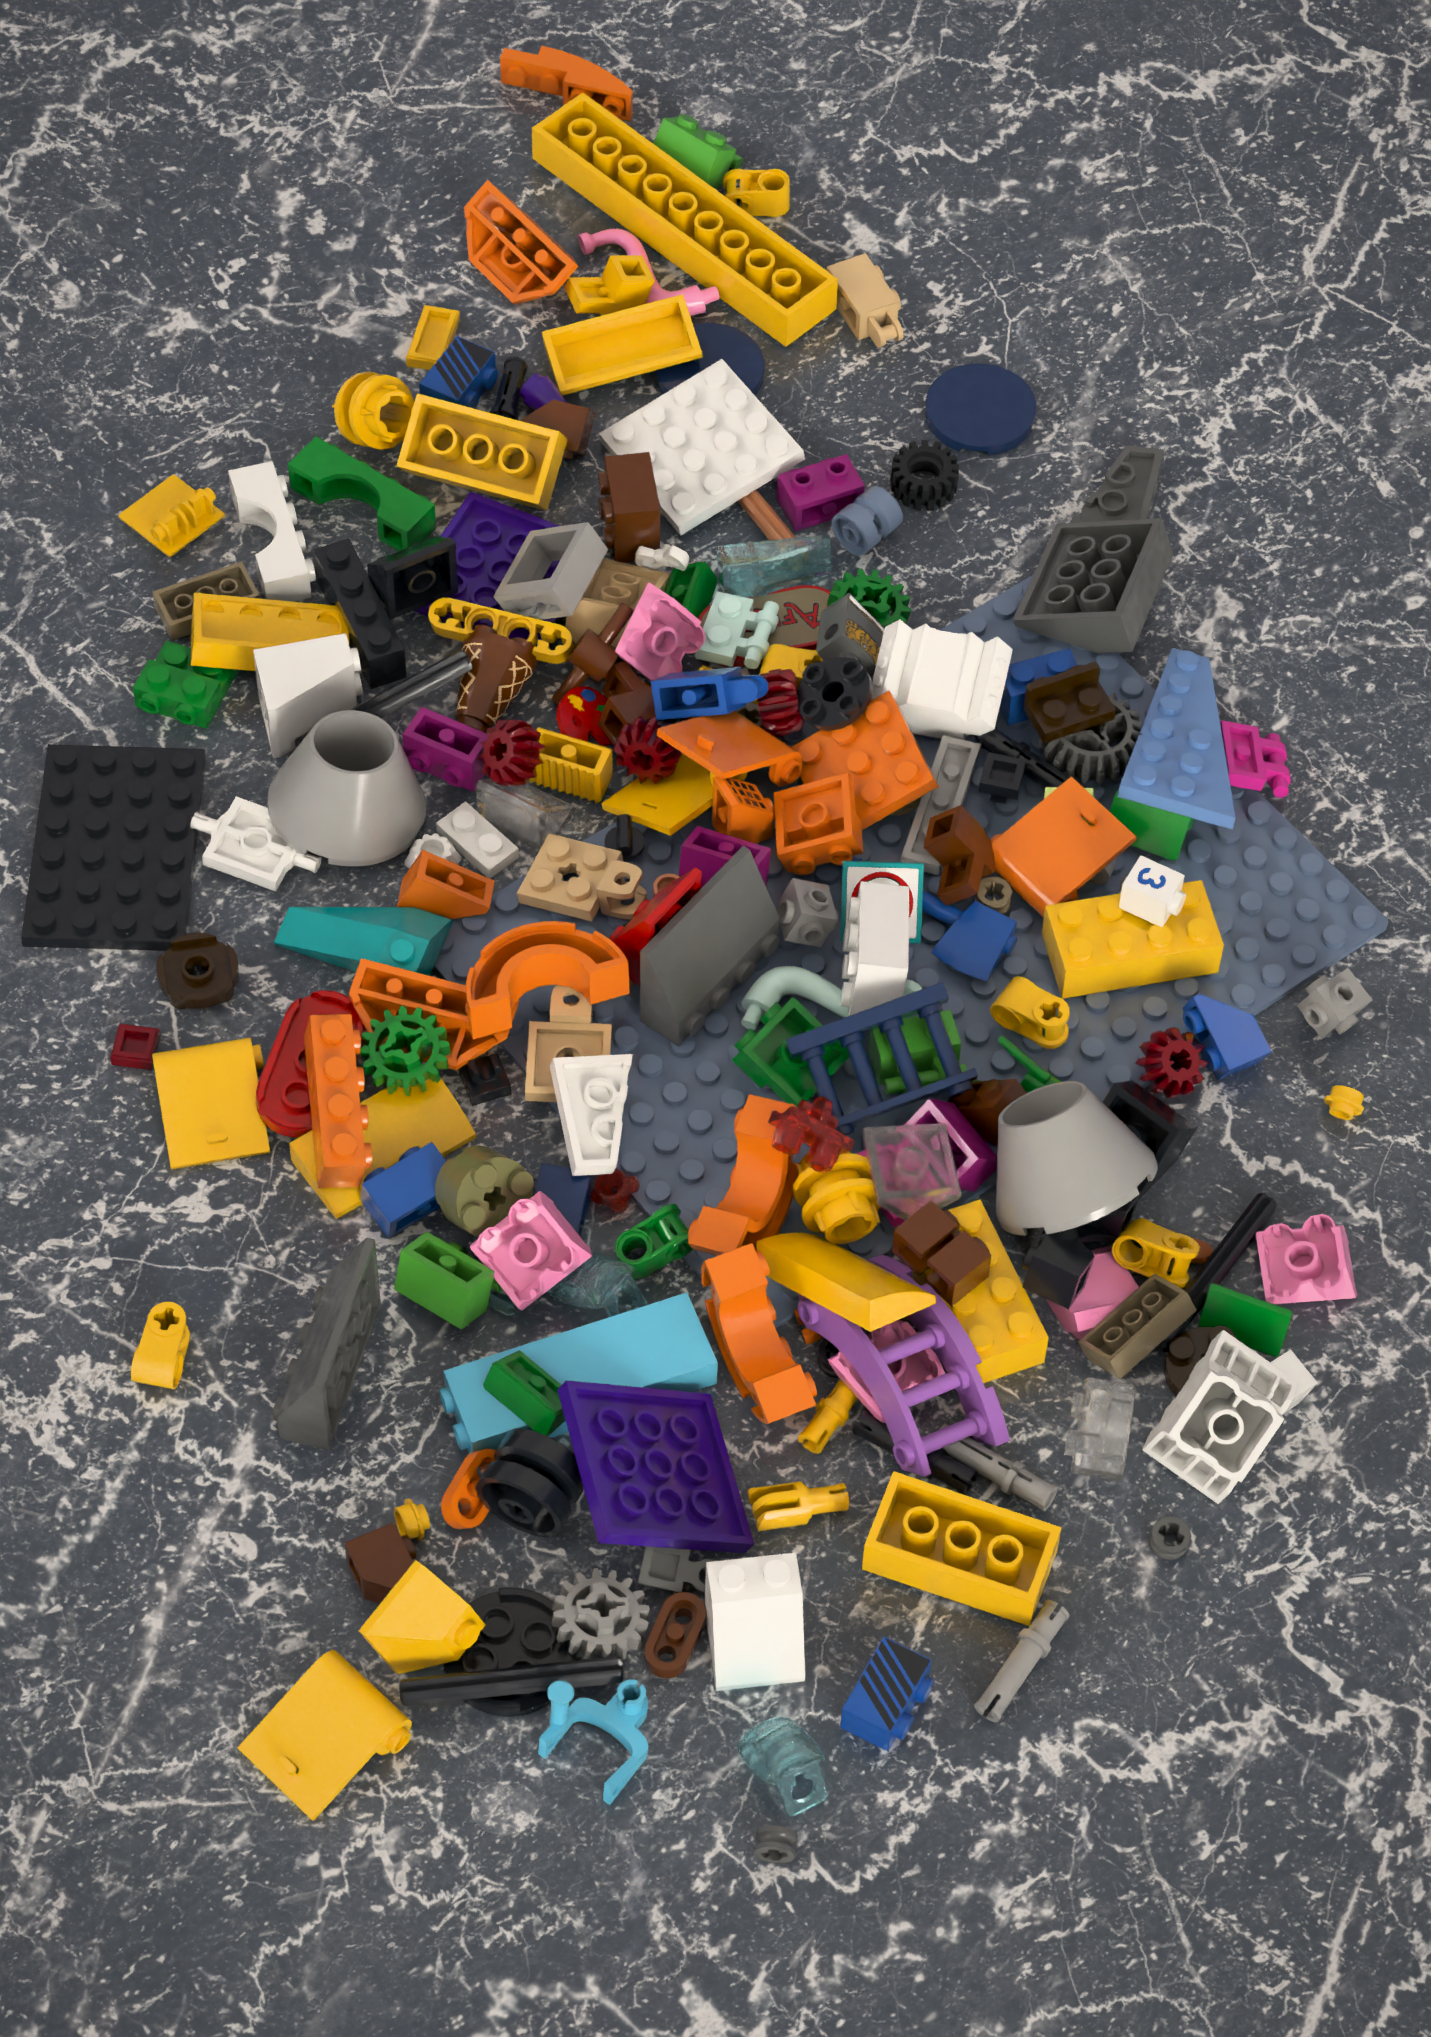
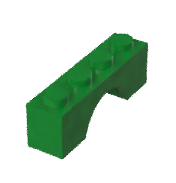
(327, 474)

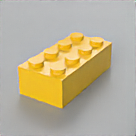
(482, 452)
(1109, 949)
(998, 1310)
(961, 1548)

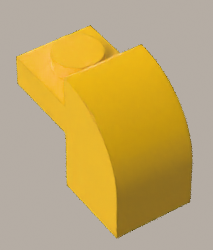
(622, 286)

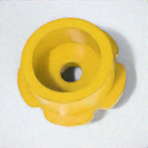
(1344, 1102)
(411, 1519)

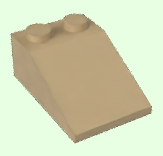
(610, 587)

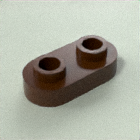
(675, 1638)

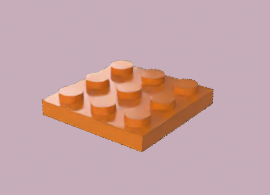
(878, 756)

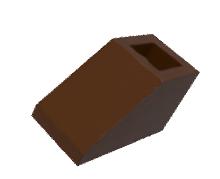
(570, 420)
(985, 1103)
(379, 1560)

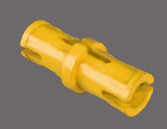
(829, 1415)

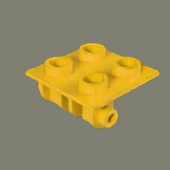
(173, 514)

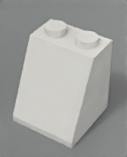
(303, 684)
(755, 1621)

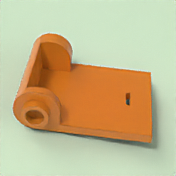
(733, 746)
(1055, 849)

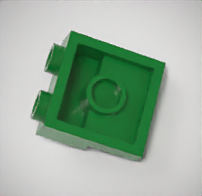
(181, 690)
(767, 1058)

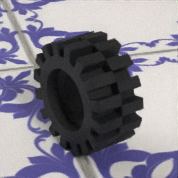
(924, 459)

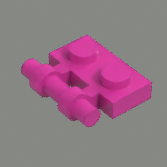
(1245, 758)

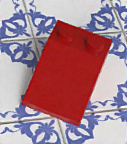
(652, 917)

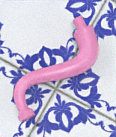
(630, 243)

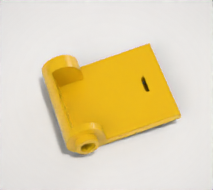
(669, 802)
(211, 1102)
(326, 1729)

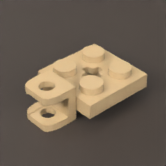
(598, 886)
(566, 1034)

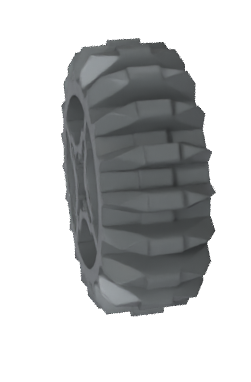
(1089, 752)

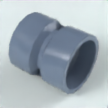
(867, 520)

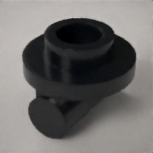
(625, 838)

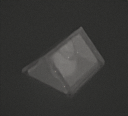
(522, 811)
(911, 1167)

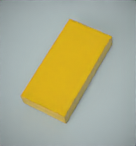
(432, 336)

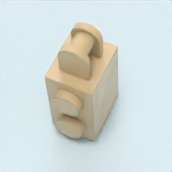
(867, 300)

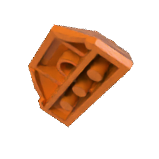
(513, 248)
(388, 987)

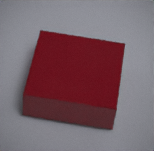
(135, 1046)

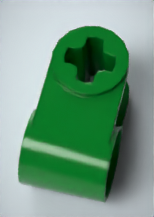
(657, 1240)

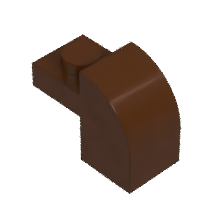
(626, 700)
(962, 850)

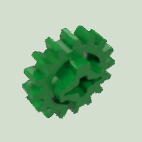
(874, 595)
(417, 1037)

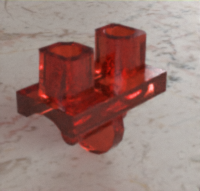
(816, 1128)

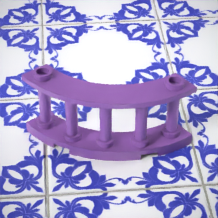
(945, 1336)

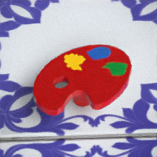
(585, 708)

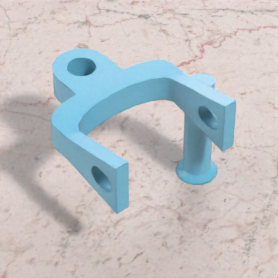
(618, 1717)

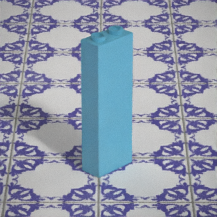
(639, 1348)

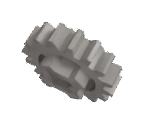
(594, 1632)

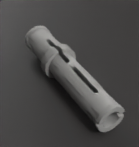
(1009, 1475)
(1031, 1646)

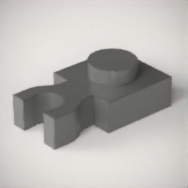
(669, 1569)

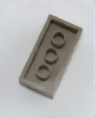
(175, 602)
(1137, 1326)

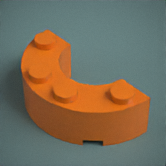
(538, 957)
(758, 1186)
(747, 1336)

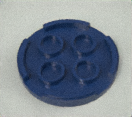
(718, 343)
(980, 408)

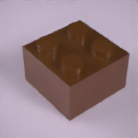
(629, 505)

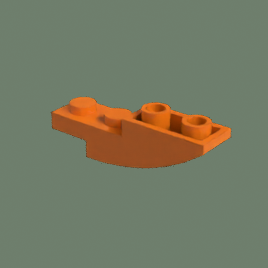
(566, 76)

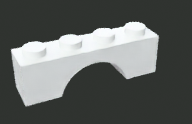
(261, 502)

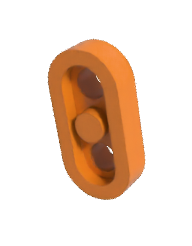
(463, 1490)

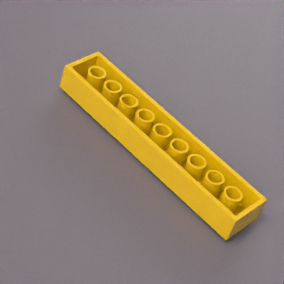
(685, 219)

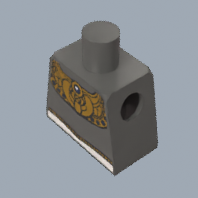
(849, 632)

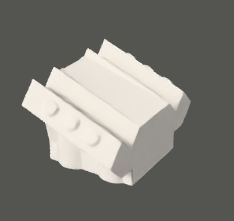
(942, 679)
(1222, 1417)

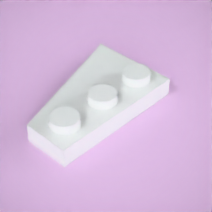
(591, 1107)

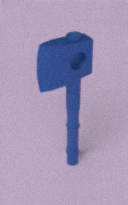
(975, 938)

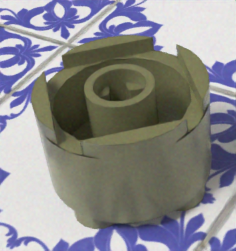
(480, 1188)

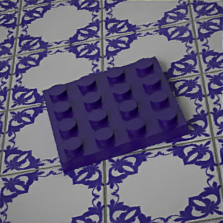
(486, 545)
(655, 1467)

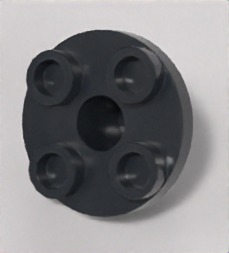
(834, 693)

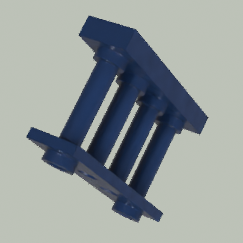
(889, 1021)

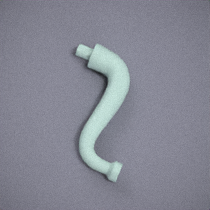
(796, 981)

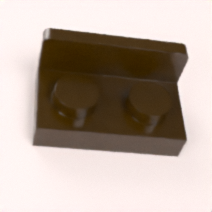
(1067, 702)

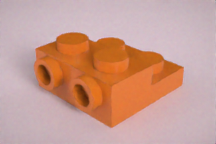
(817, 824)

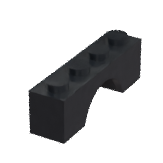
(369, 626)
(1062, 1261)

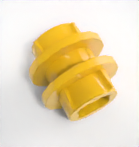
(373, 410)
(839, 1200)

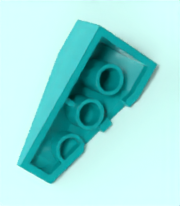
(385, 935)

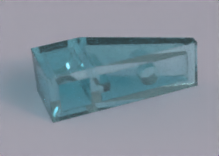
(772, 565)

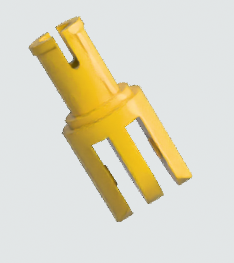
(794, 1503)

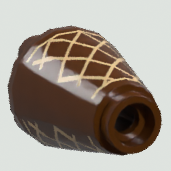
(496, 678)

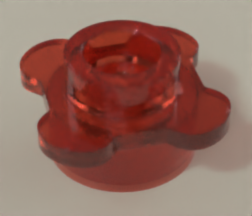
(617, 1201)

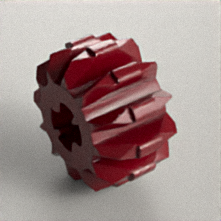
(780, 705)
(511, 752)
(645, 752)
(1158, 1065)

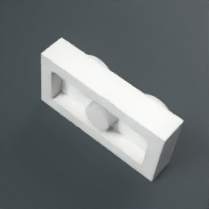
(477, 840)

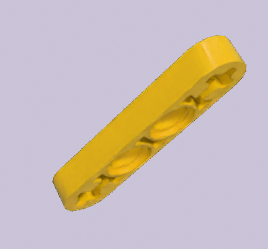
(503, 623)

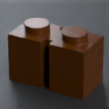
(934, 1242)

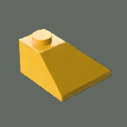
(421, 1623)

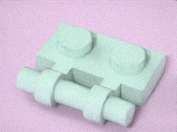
(726, 627)

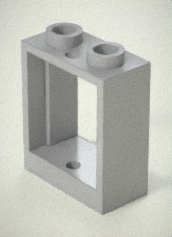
(523, 585)

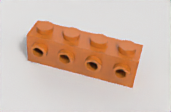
(335, 1101)

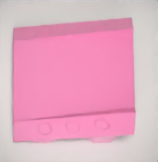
(659, 635)
(531, 1249)
(1306, 1262)
(1104, 1291)
(906, 1371)

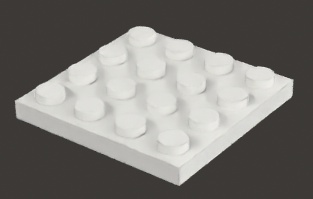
(705, 445)

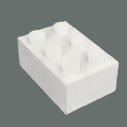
(875, 946)

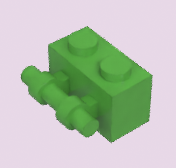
(696, 149)
(920, 1048)
(445, 1279)

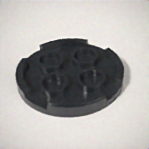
(514, 1635)

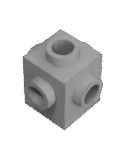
(807, 912)
(1334, 1003)

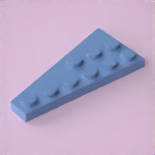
(1182, 754)

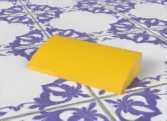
(621, 344)
(232, 627)
(393, 1128)
(841, 1280)

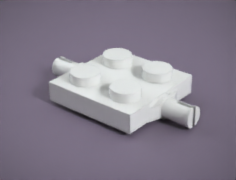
(249, 845)

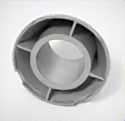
(348, 792)
(1065, 1160)

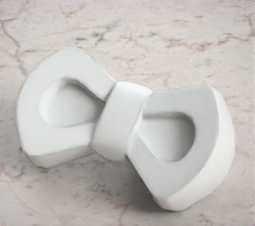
(668, 556)

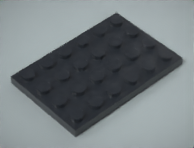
(114, 847)

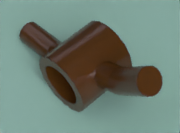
(594, 653)

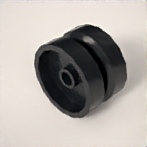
(531, 1483)

